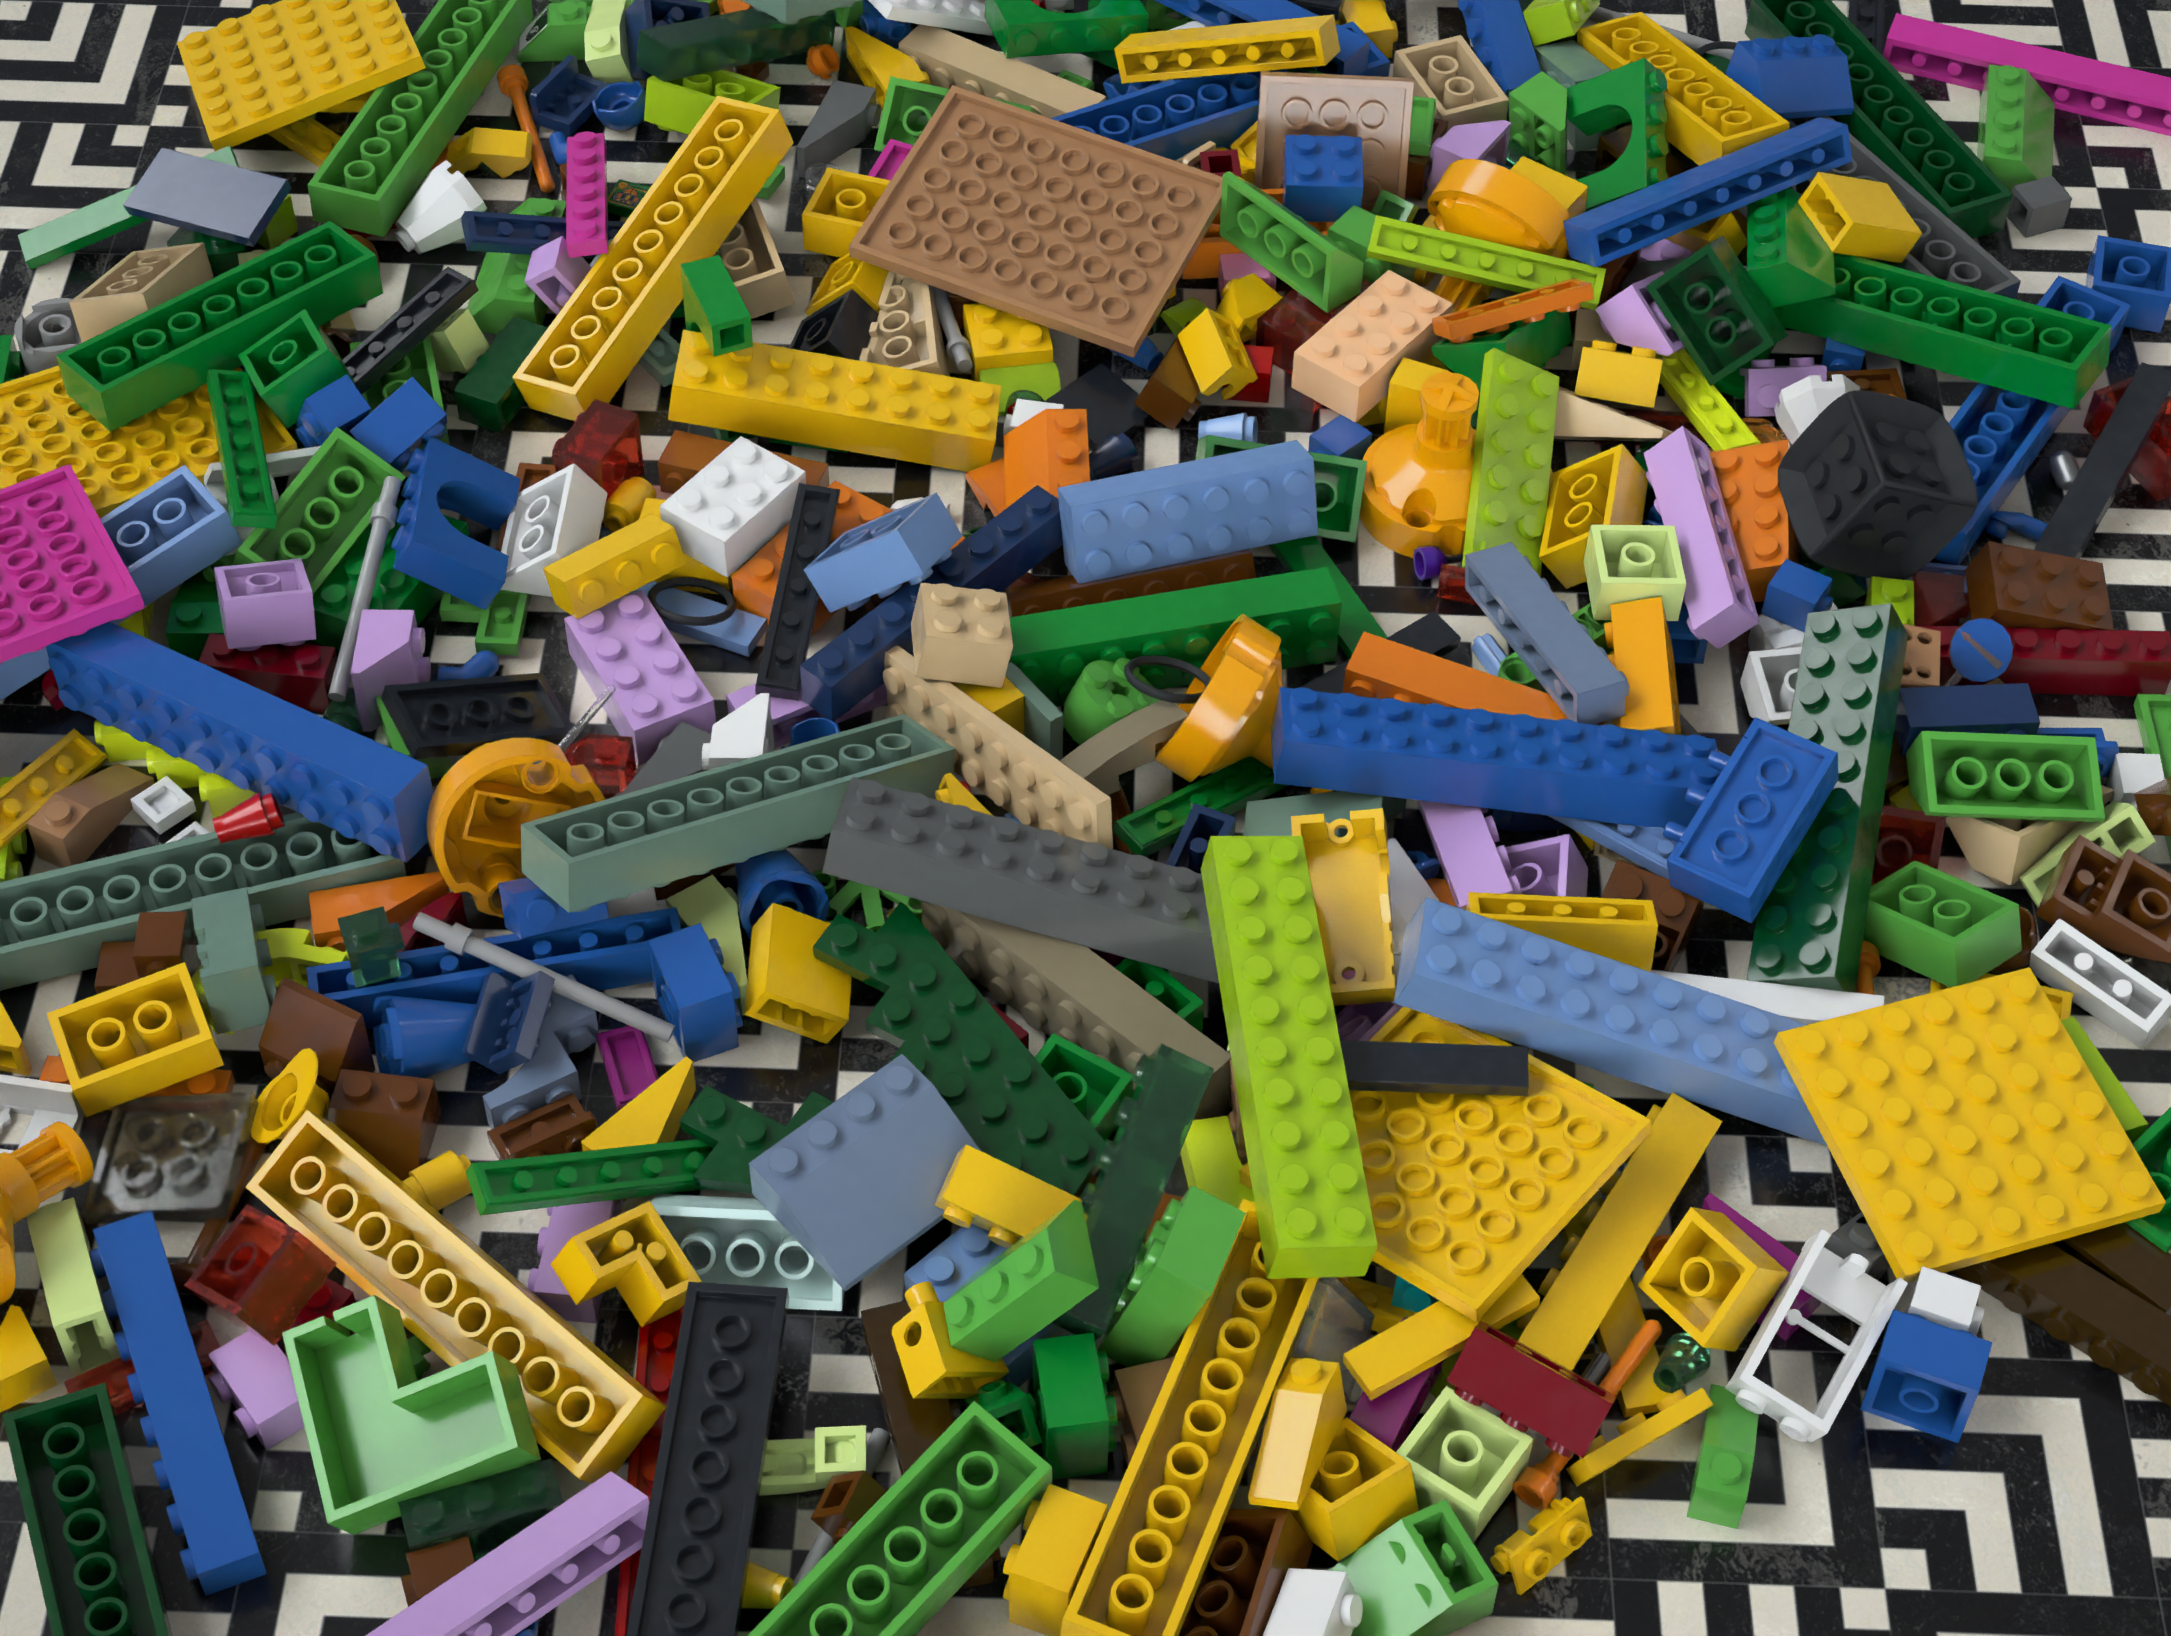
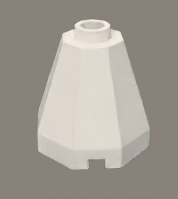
(436, 211)
(1806, 400)

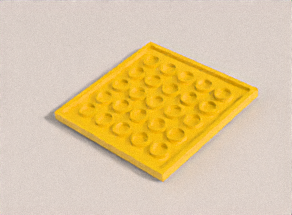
(293, 63)
(1967, 1124)
(1480, 1182)

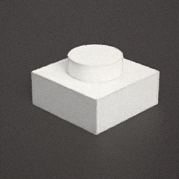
(163, 805)

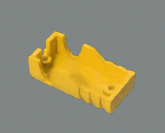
(1352, 902)

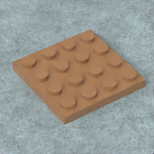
(1337, 106)

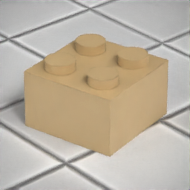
(961, 635)

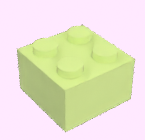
(1633, 565)
(1465, 1458)

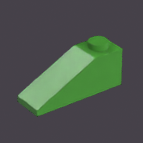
(1723, 1461)

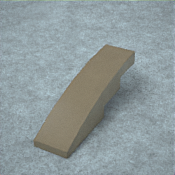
(1124, 745)

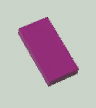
(626, 1063)

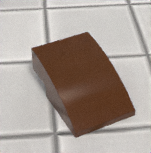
(2112, 900)

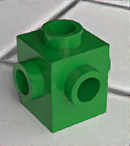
(1011, 1408)

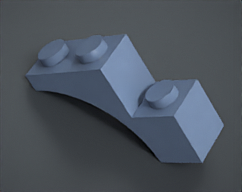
(550, 1073)

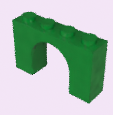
(1032, 31)
(1616, 97)
(717, 312)

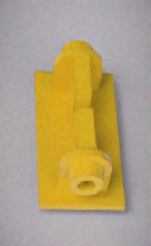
(1556, 1535)

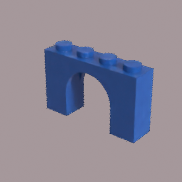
(430, 545)

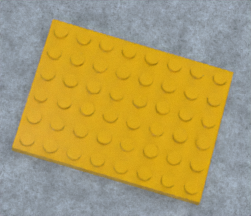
(50, 430)

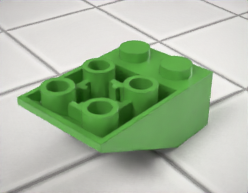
(1420, 1577)

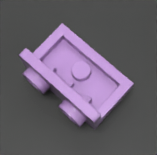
(1766, 381)

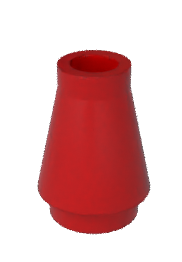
(250, 819)

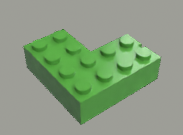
(392, 1437)

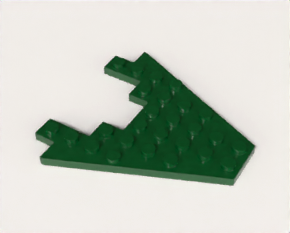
(950, 1038)

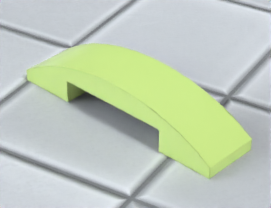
(811, 1462)

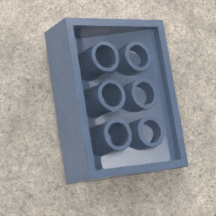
(863, 1172)

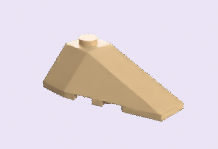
(907, 328)
(1589, 420)
(2009, 846)

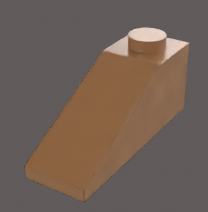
(85, 814)

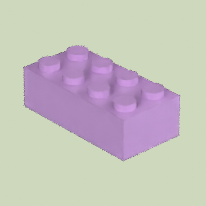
(652, 677)

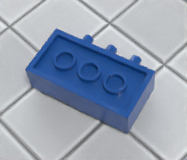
(1750, 818)

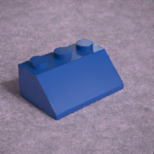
(1794, 75)

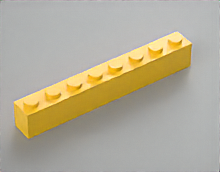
(1617, 1232)

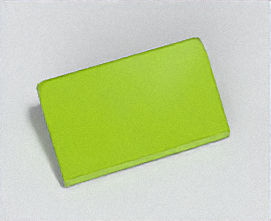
(1038, 378)

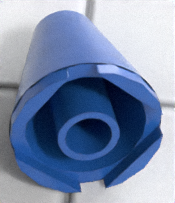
(779, 880)
(420, 1035)

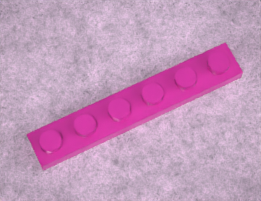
(586, 195)

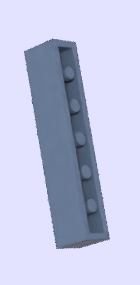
(1545, 635)

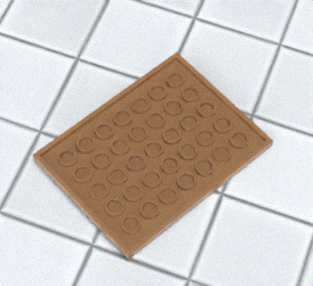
(1041, 220)

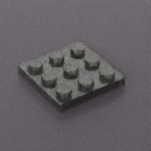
(171, 1157)

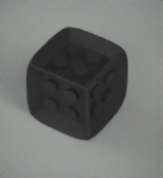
(1876, 486)

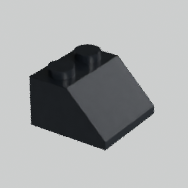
(837, 328)

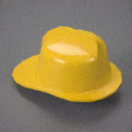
(288, 1098)

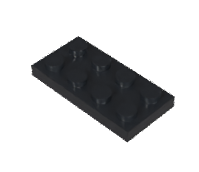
(465, 713)

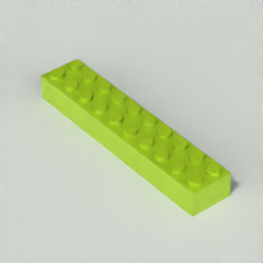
(1287, 1059)

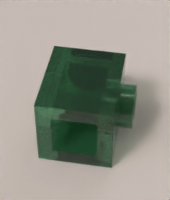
(371, 946)

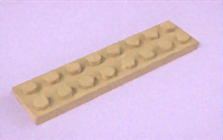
(998, 757)

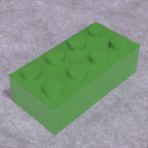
(323, 509)
(1171, 1277)

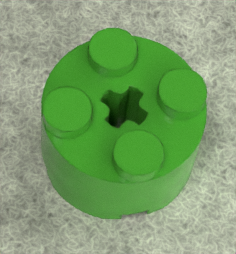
(1102, 699)

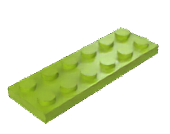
(1511, 456)

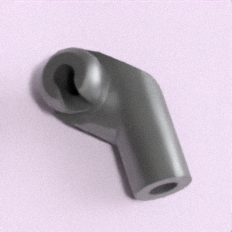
(2063, 468)

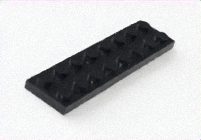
(710, 1462)

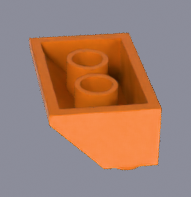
(1046, 452)

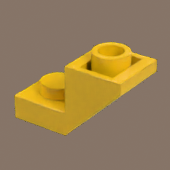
(497, 148)

